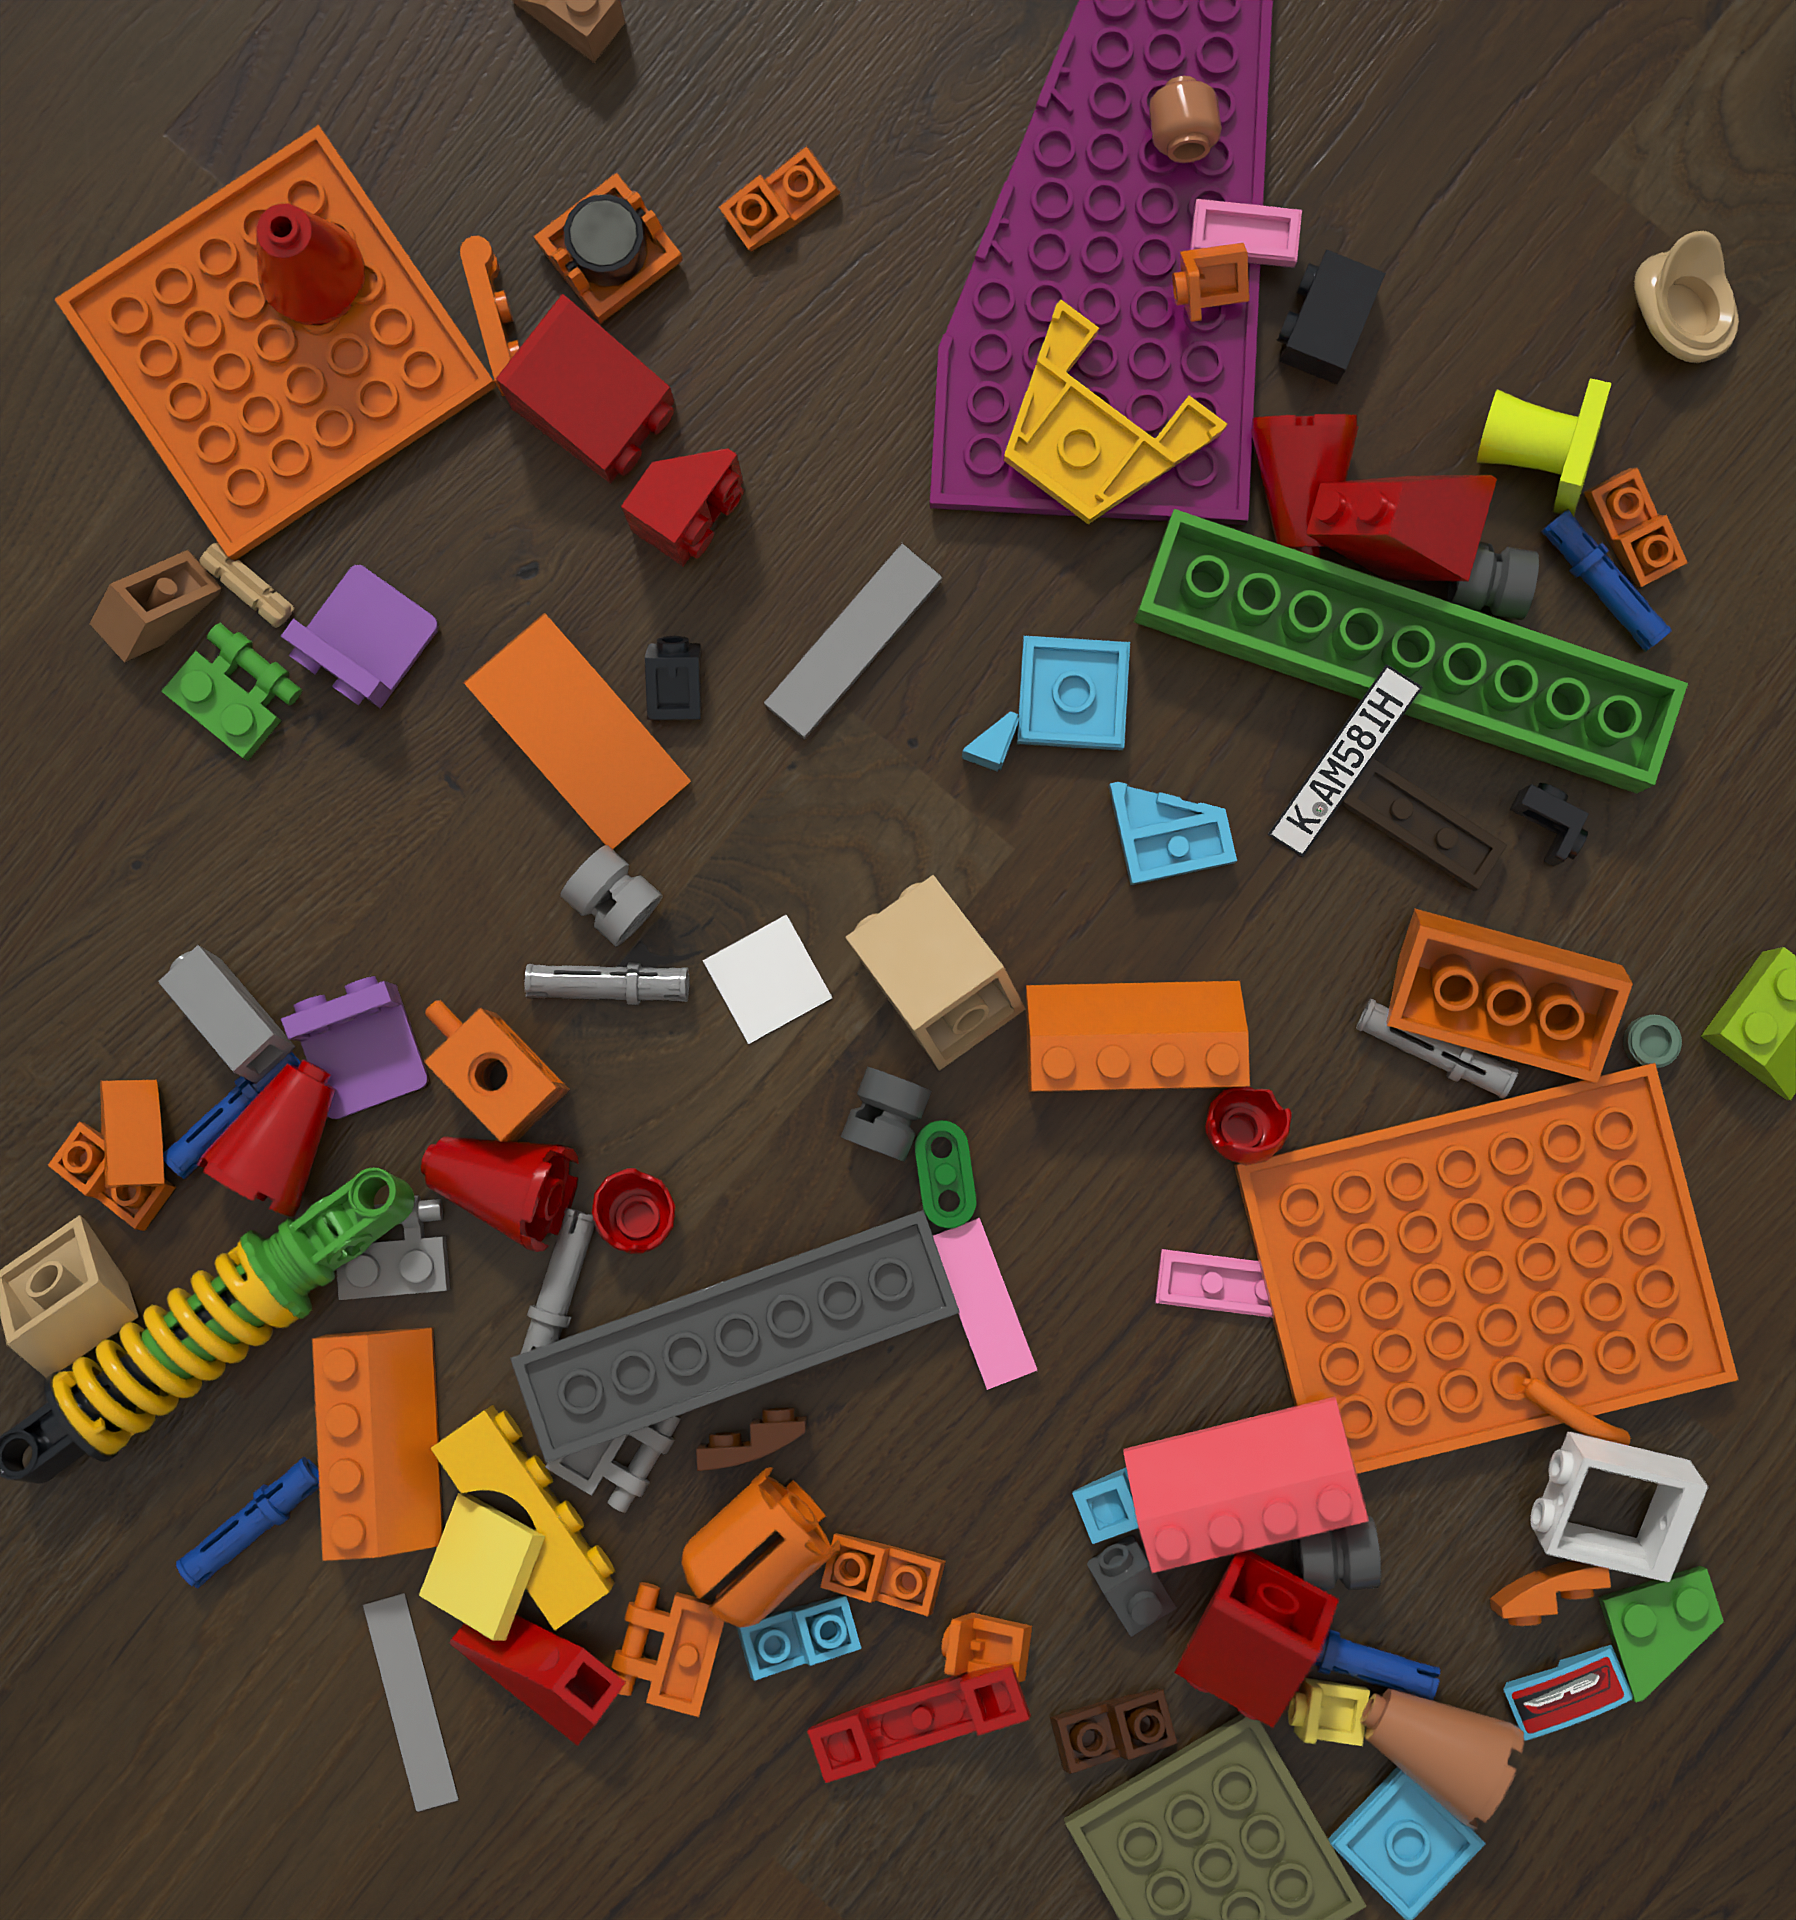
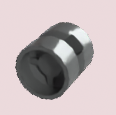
(1499, 581)
(886, 1113)
(1341, 1554)

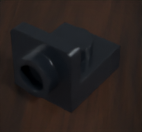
(673, 679)

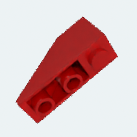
(545, 1673)

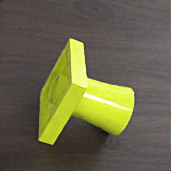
(1546, 439)

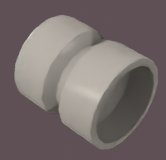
(605, 877)

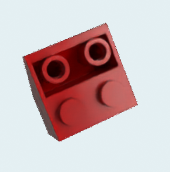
(682, 500)

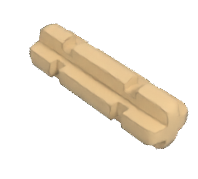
(247, 585)

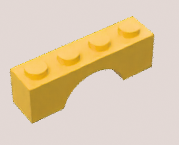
(489, 1457)

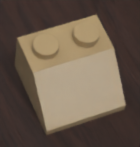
(63, 1298)

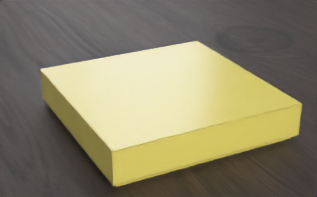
(481, 1566)

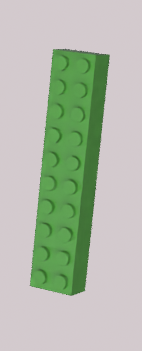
(1473, 668)

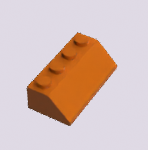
(1507, 996)
(1136, 1036)
(375, 1443)

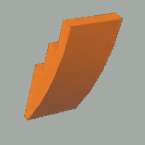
(577, 731)

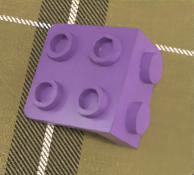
(363, 637)
(361, 1043)

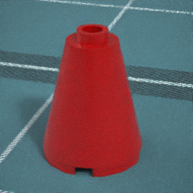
(307, 265)
(1293, 461)
(274, 1139)
(505, 1184)

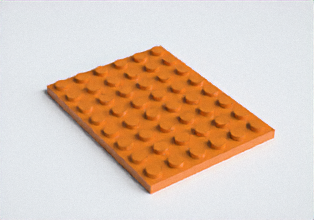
(1483, 1252)

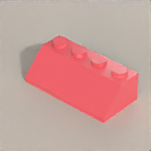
(1244, 1485)

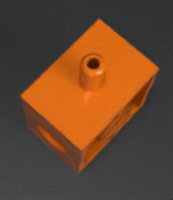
(466, 1066)

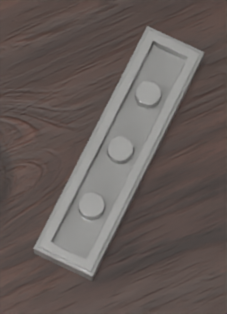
(853, 641)

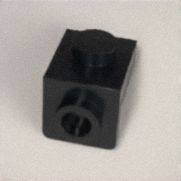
(1549, 809)

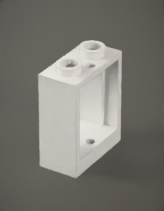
(1664, 1526)

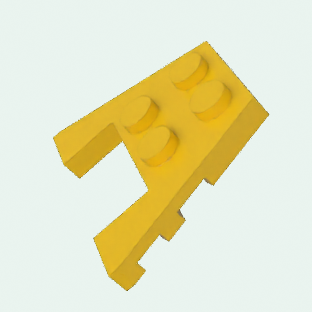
(1082, 445)

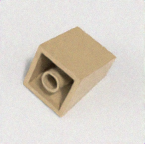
(936, 971)

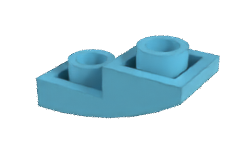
(799, 1637)

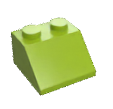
(1760, 1022)

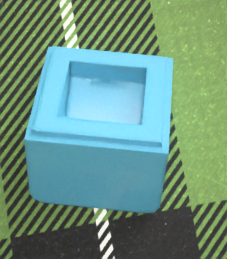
(993, 745)

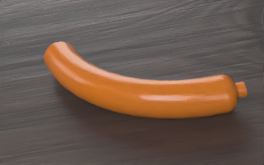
(1572, 1414)

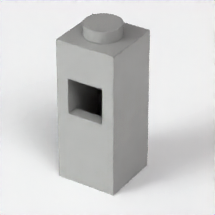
(226, 1014)

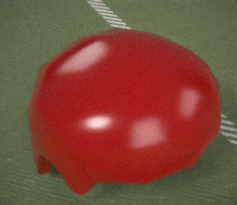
(1247, 1125)
(633, 1211)

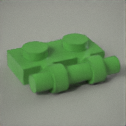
(220, 703)

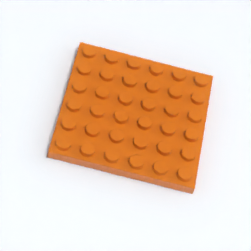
(247, 402)

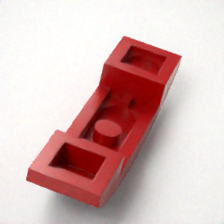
(917, 1719)

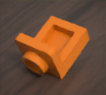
(1211, 278)
(985, 1642)

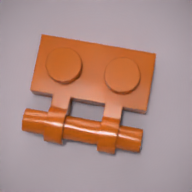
(685, 1653)

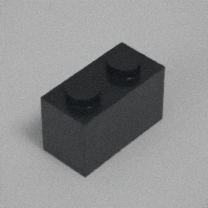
(1331, 317)

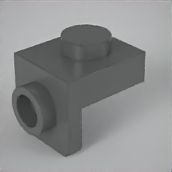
(1130, 1585)

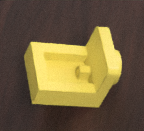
(1328, 1712)

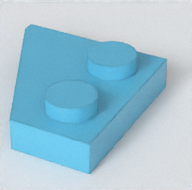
(1169, 835)

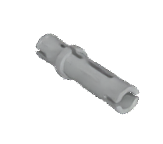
(617, 983)
(1494, 1077)
(560, 1281)

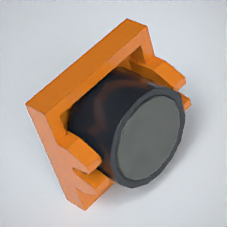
(608, 247)

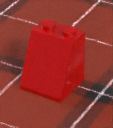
(586, 391)
(1405, 524)
(1257, 1637)

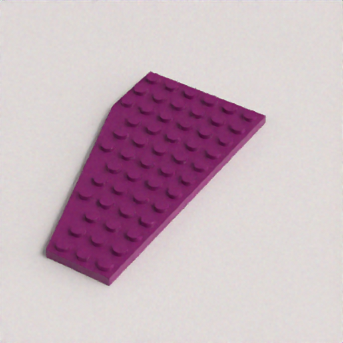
(1102, 227)

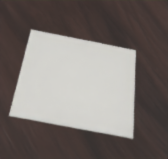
(767, 979)

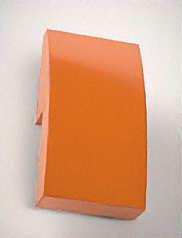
(780, 201)
(1633, 527)
(131, 1133)
(83, 1165)
(883, 1574)
(1535, 1593)

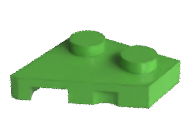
(1660, 1625)

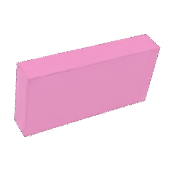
(1267, 231)

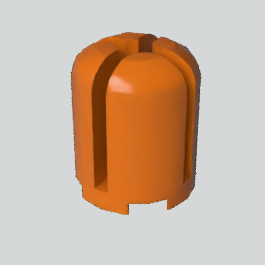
(739, 1530)

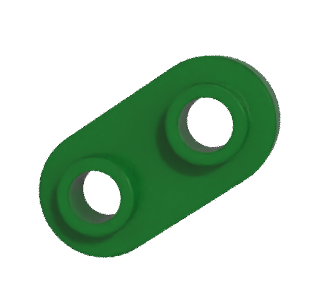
(945, 1174)

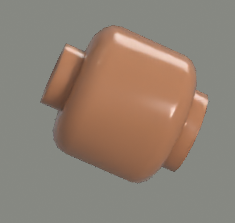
(1185, 119)

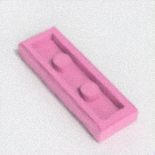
(1211, 1283)
(984, 1304)

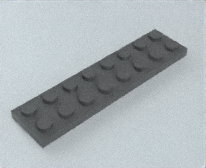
(734, 1336)

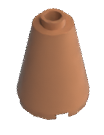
(1445, 1751)

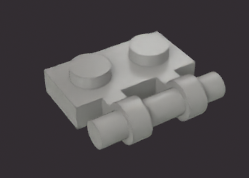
(400, 1265)
(590, 1465)

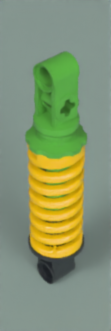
(257, 1288)

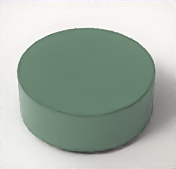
(1652, 1041)

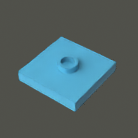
(1073, 693)
(1405, 1844)

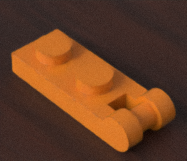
(490, 306)

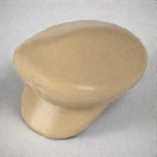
(1688, 299)

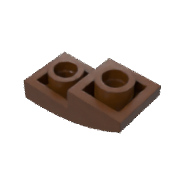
(768, 1434)
(1113, 1729)

